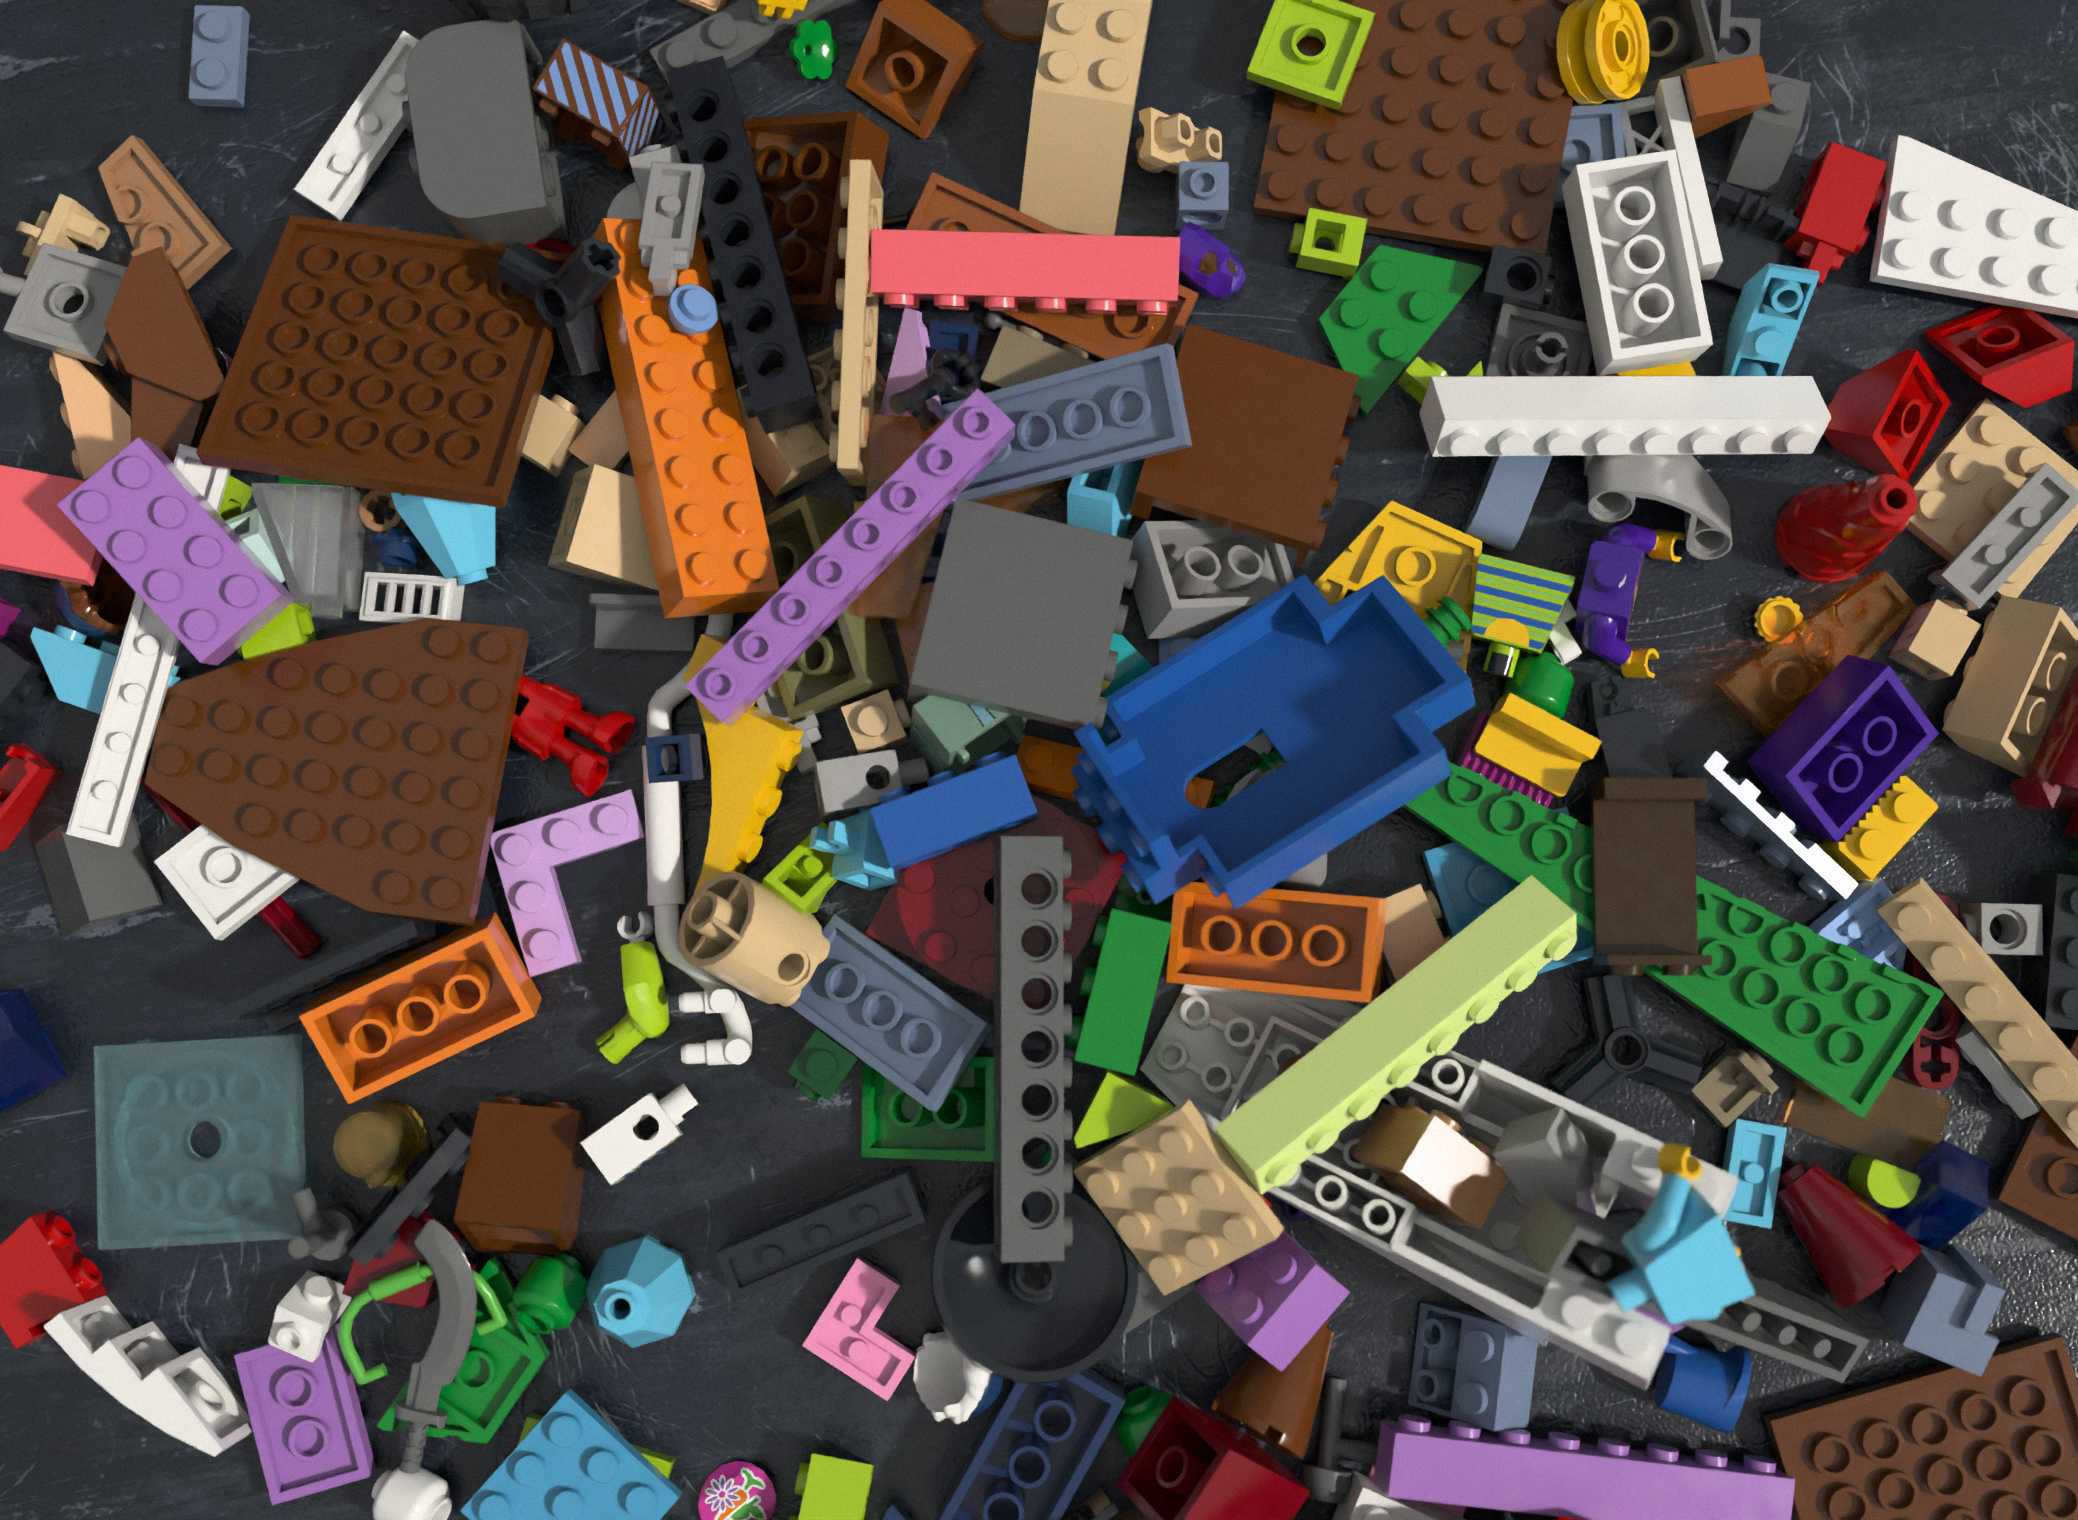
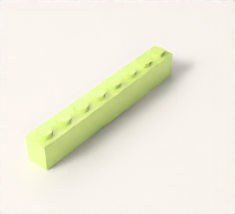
(1397, 1034)

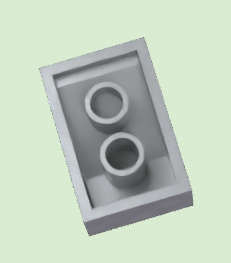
(1201, 575)

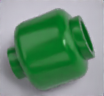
(1542, 683)
(550, 1293)
(1139, 1415)

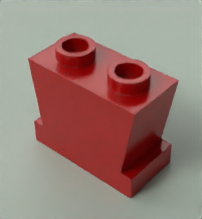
(43, 1277)

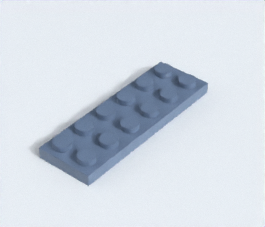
(1085, 421)

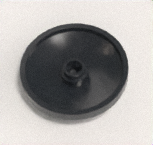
(1032, 1316)

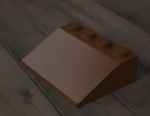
(801, 176)

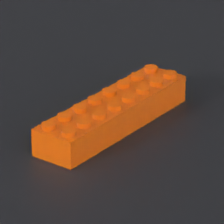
(685, 442)

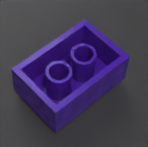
(1843, 747)

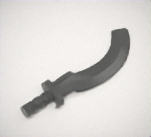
(448, 1342)

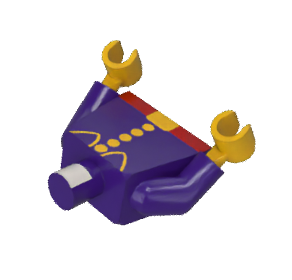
(1611, 590)

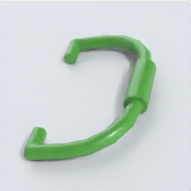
(390, 1285)

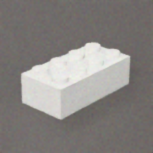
(1636, 262)

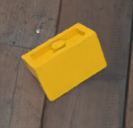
(1535, 744)

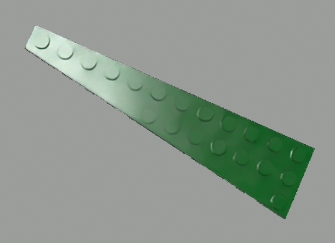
(1771, 981)

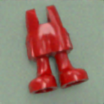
(552, 712)

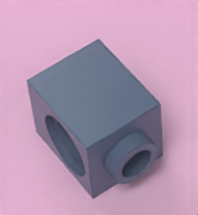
(1202, 194)

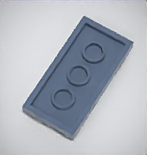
(891, 1015)

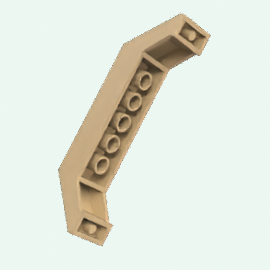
(1083, 113)

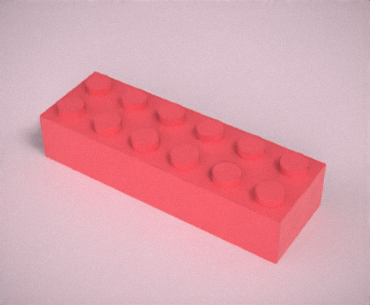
(1025, 269)

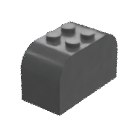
(481, 134)

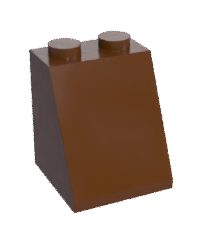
(523, 1178)

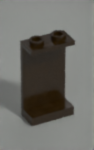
(1645, 874)

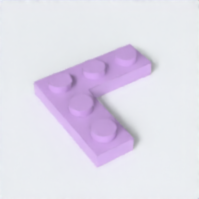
(527, 871)

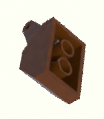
(165, 351)

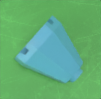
(453, 533)
(639, 1291)

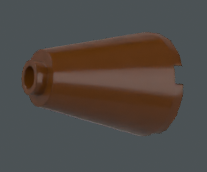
(1275, 1403)

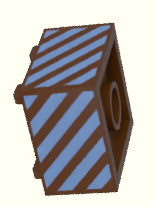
(598, 105)

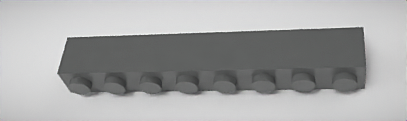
(1771, 1321)

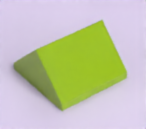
(1117, 1108)

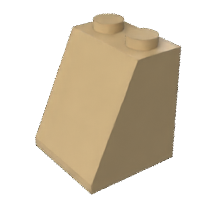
(604, 531)

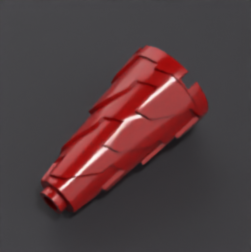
(1841, 528)

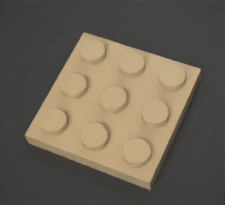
(1974, 478)
(1178, 1198)

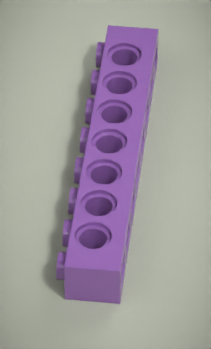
(852, 558)

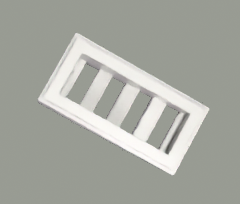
(449, 602)

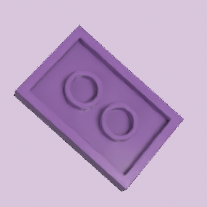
(305, 1419)

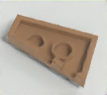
(160, 211)

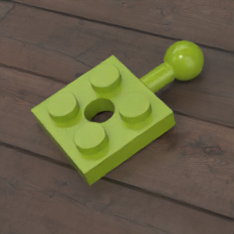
(1318, 77)

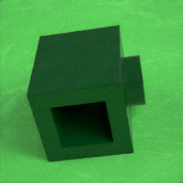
(822, 1067)

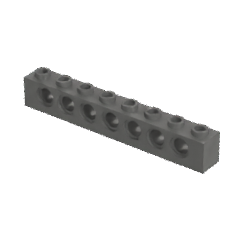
(1048, 1233)

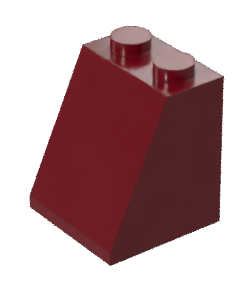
(1207, 1471)

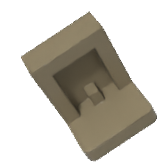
(1732, 1084)

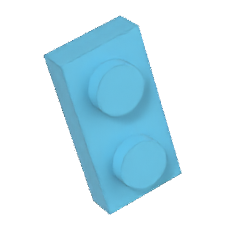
(1755, 1157)

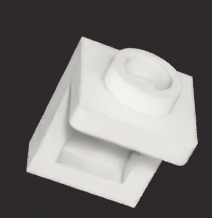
(307, 1315)

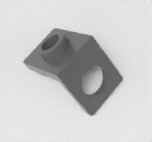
(1722, 23)

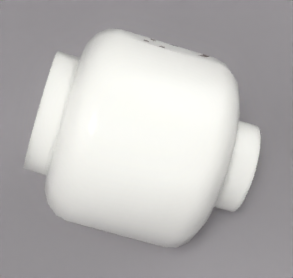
(411, 1496)

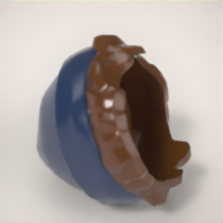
(96, 609)

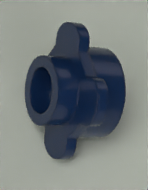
(398, 548)

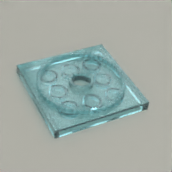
(150, 1177)

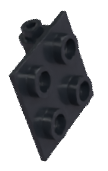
(1748, 231)

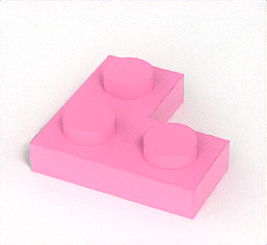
(848, 1333)

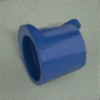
(1703, 1383)

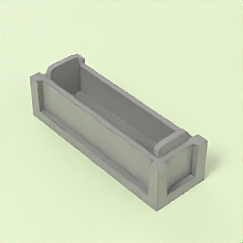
(2008, 537)

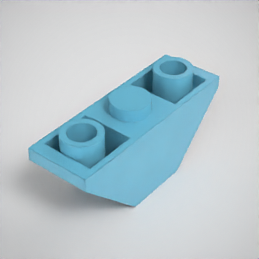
(1767, 320)
(1104, 498)
(77, 669)

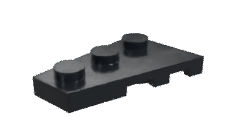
(378, 1230)

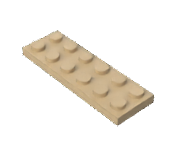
(857, 341)

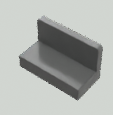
(639, 625)

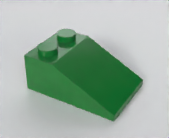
(905, 1129)

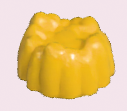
(1776, 617)

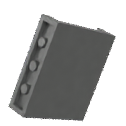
(1024, 616)

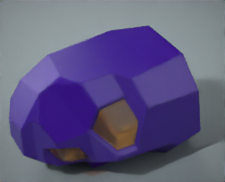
(1208, 265)

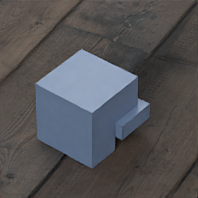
(1945, 1307)

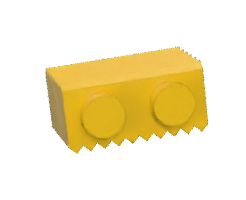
(1881, 830)

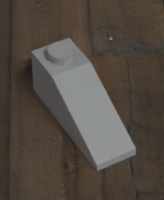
(1549, 1158)

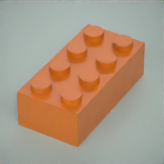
(1279, 943)
(421, 1008)

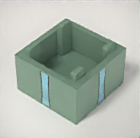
(958, 734)

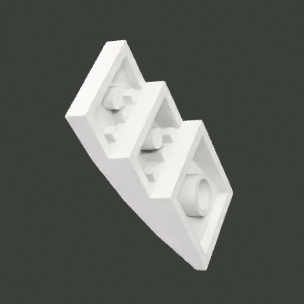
(150, 1377)

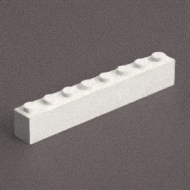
(1622, 415)

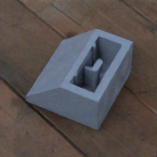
(1472, 1368)

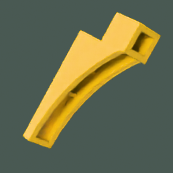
(745, 774)

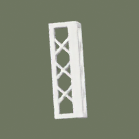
(1677, 134)

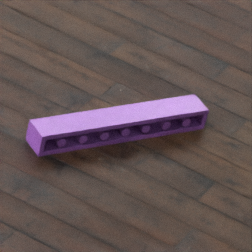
(1573, 1477)

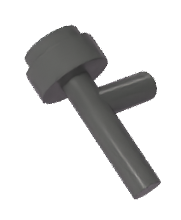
(324, 1230)
(1324, 1479)

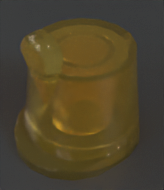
(380, 1142)

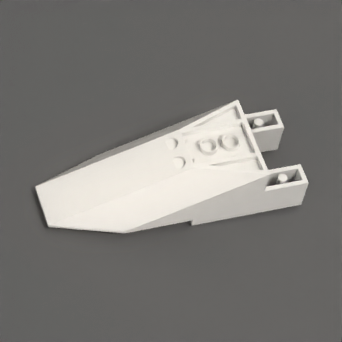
(1228, 1047)

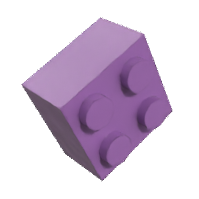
(1274, 1298)

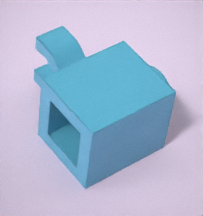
(856, 850)

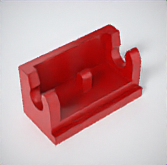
(23, 787)

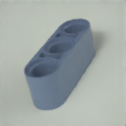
(1506, 499)

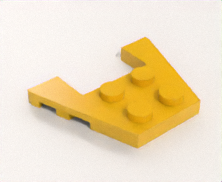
(1416, 557)

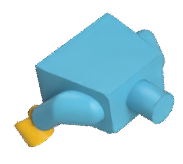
(1680, 1250)

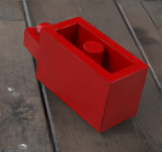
(1834, 208)

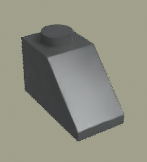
(1767, 137)

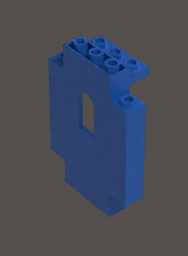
(1336, 693)

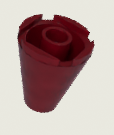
(1843, 1234)

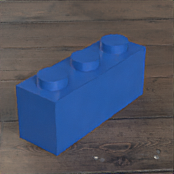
(953, 811)

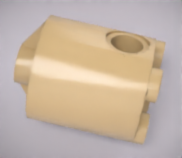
(751, 938)

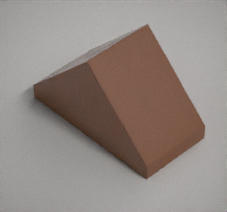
(1724, 92)

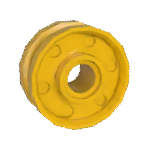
(1602, 50)

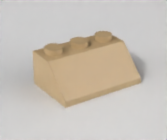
(2013, 683)

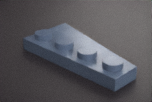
(1769, 828)

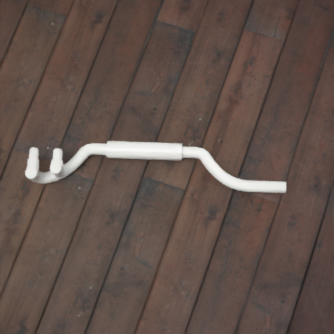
(667, 884)

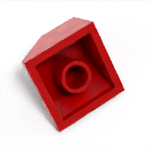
(2009, 352)
(1888, 415)

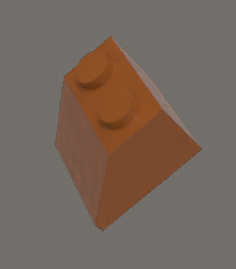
(914, 63)

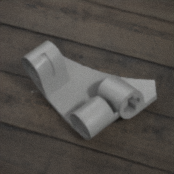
(1671, 479)

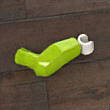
(643, 992)

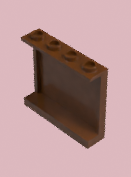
(1260, 440)

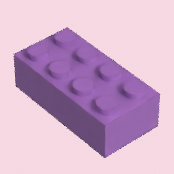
(176, 552)

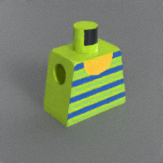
(1515, 609)

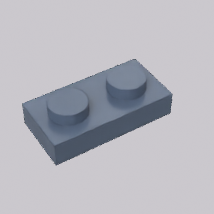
(219, 56)

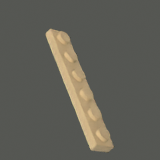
(1987, 999)

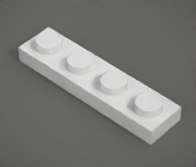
(361, 137)

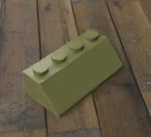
(852, 653)

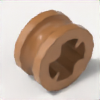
(372, 521)

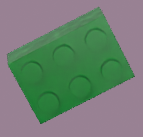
(1119, 990)

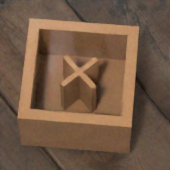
(1432, 1163)

